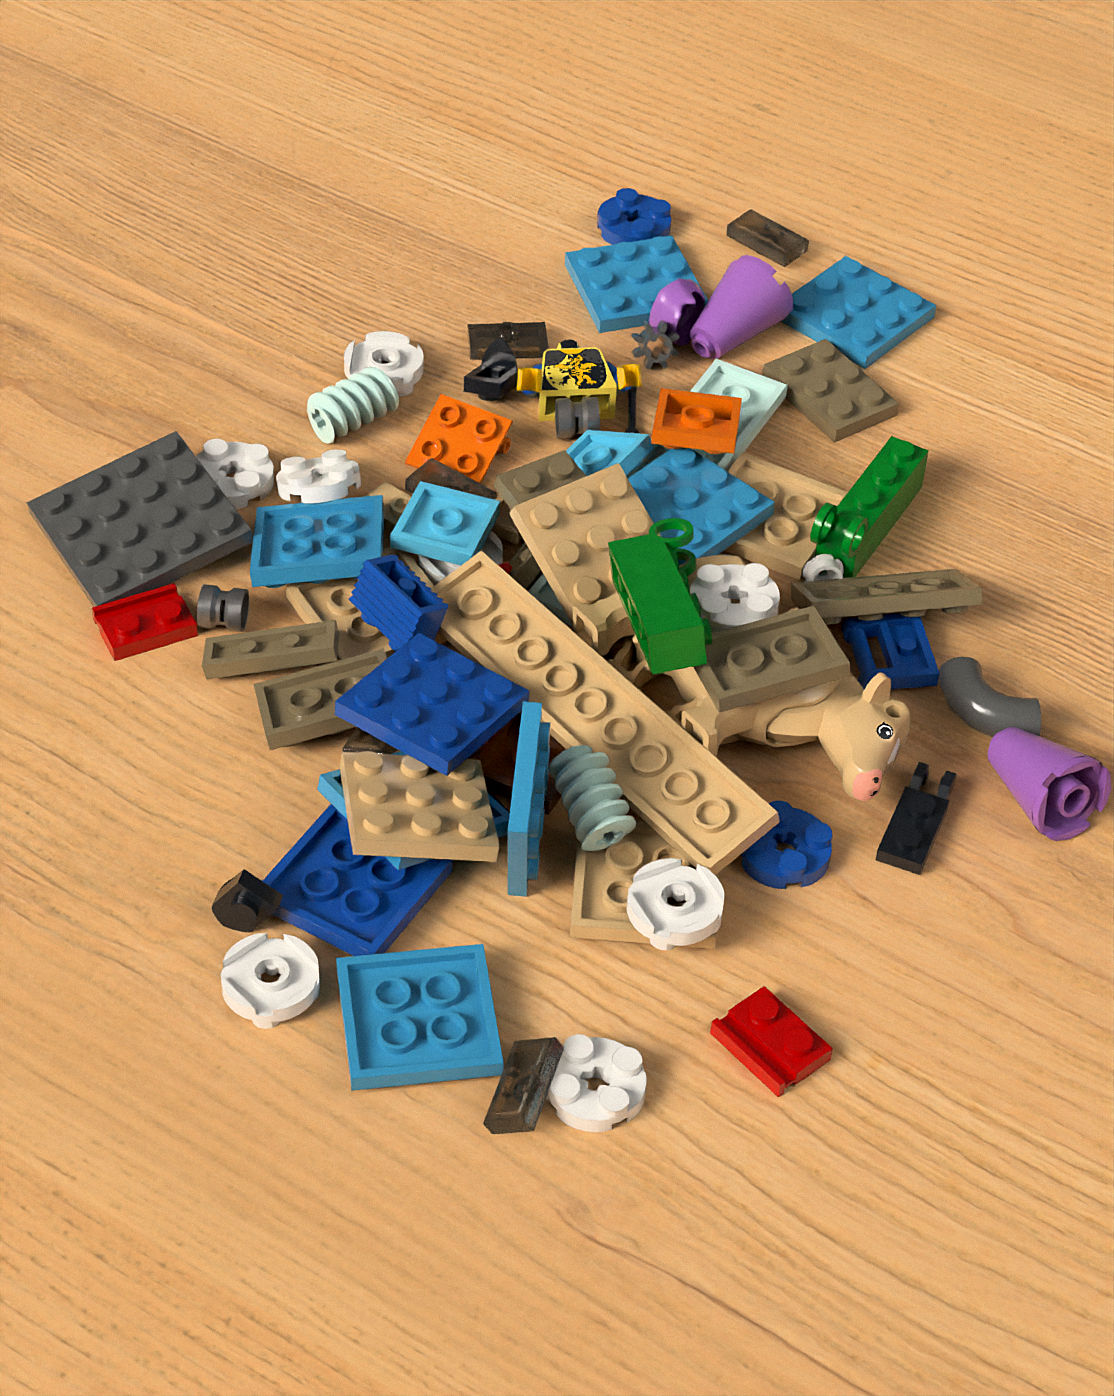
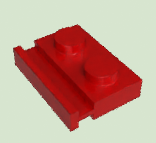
(144, 622)
(771, 1041)

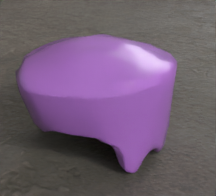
(679, 307)

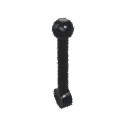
(632, 411)

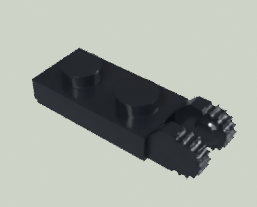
(915, 822)

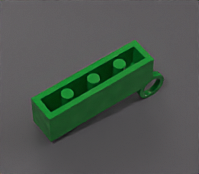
(871, 506)
(659, 596)

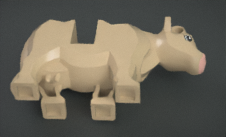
(854, 724)

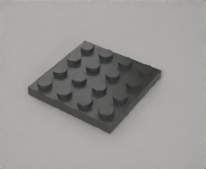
(140, 521)

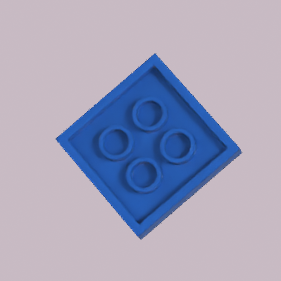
(432, 703)
(347, 897)

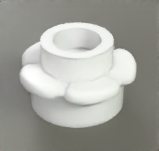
(833, 567)

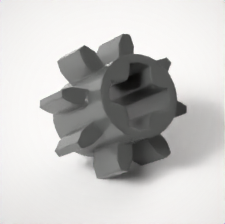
(658, 355)

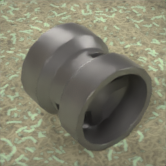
(576, 416)
(223, 608)

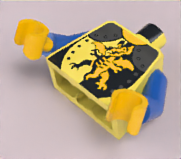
(574, 375)

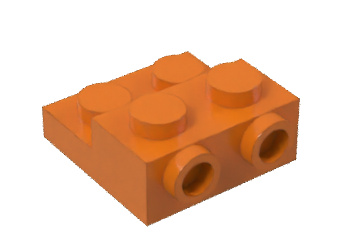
(696, 421)

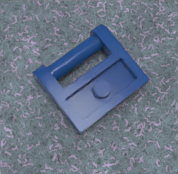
(903, 646)

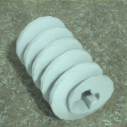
(351, 403)
(591, 797)

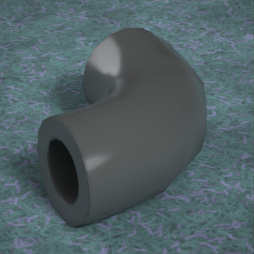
(980, 704)

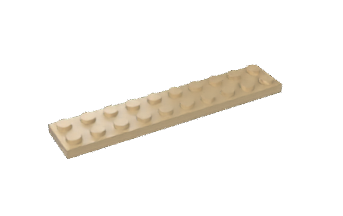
(656, 762)

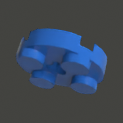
(648, 214)
(804, 864)

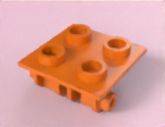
(461, 438)

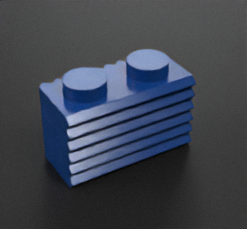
(397, 601)

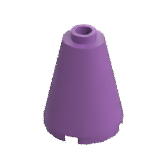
(740, 307)
(1050, 781)

